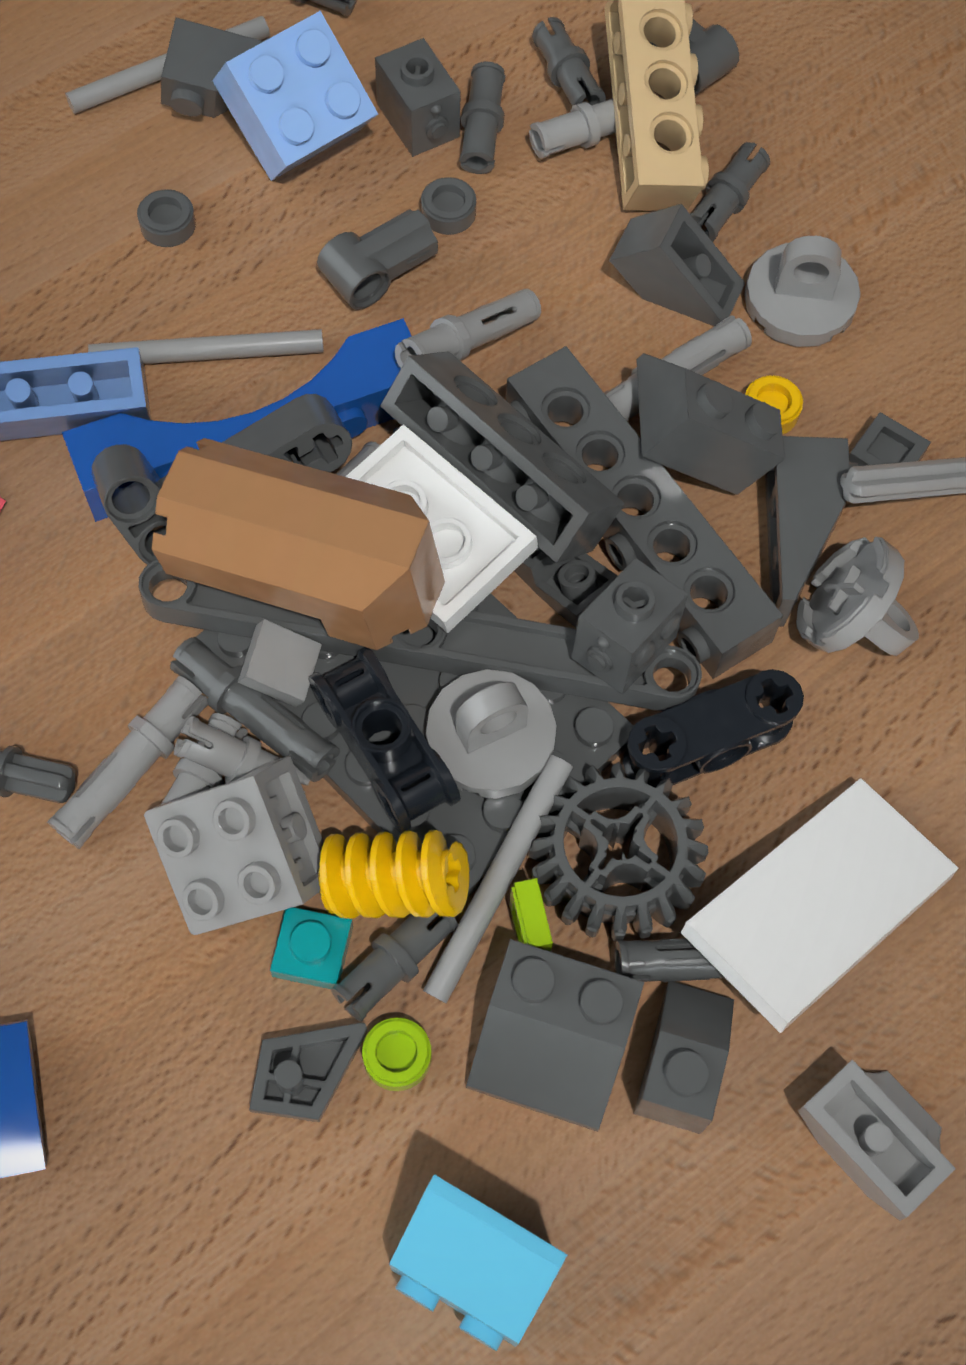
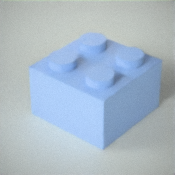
(294, 95)

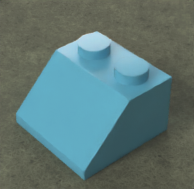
(474, 1264)

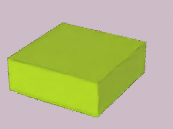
(530, 915)

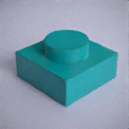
(311, 948)

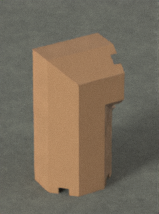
(300, 541)

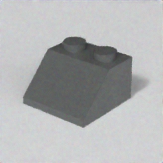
(705, 426)
(554, 1035)

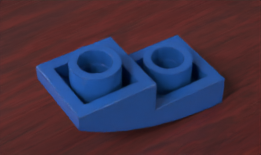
(20, 1122)

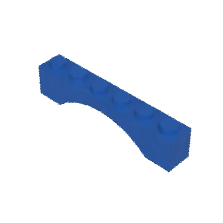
(351, 382)

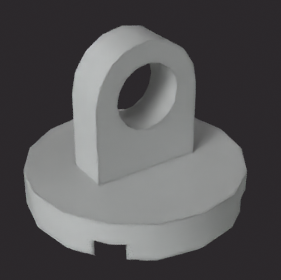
(803, 292)
(858, 600)
(492, 732)

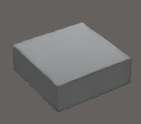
(279, 663)

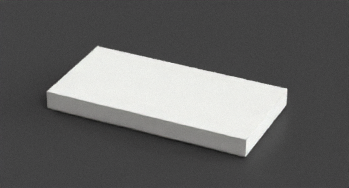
(818, 903)

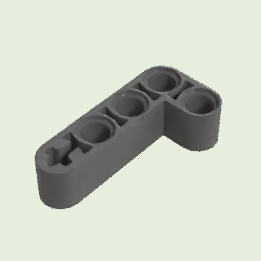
(298, 432)

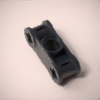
(714, 728)
(404, 774)

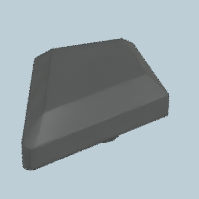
(303, 1071)

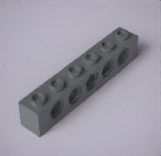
(745, 616)

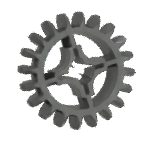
(639, 869)

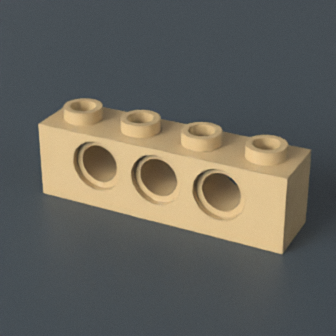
(648, 173)

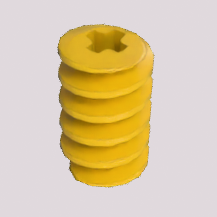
(393, 875)

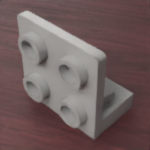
(239, 848)

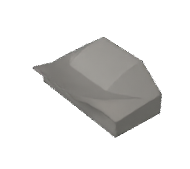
(878, 1138)

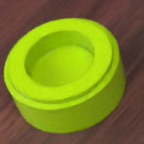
(396, 1054)

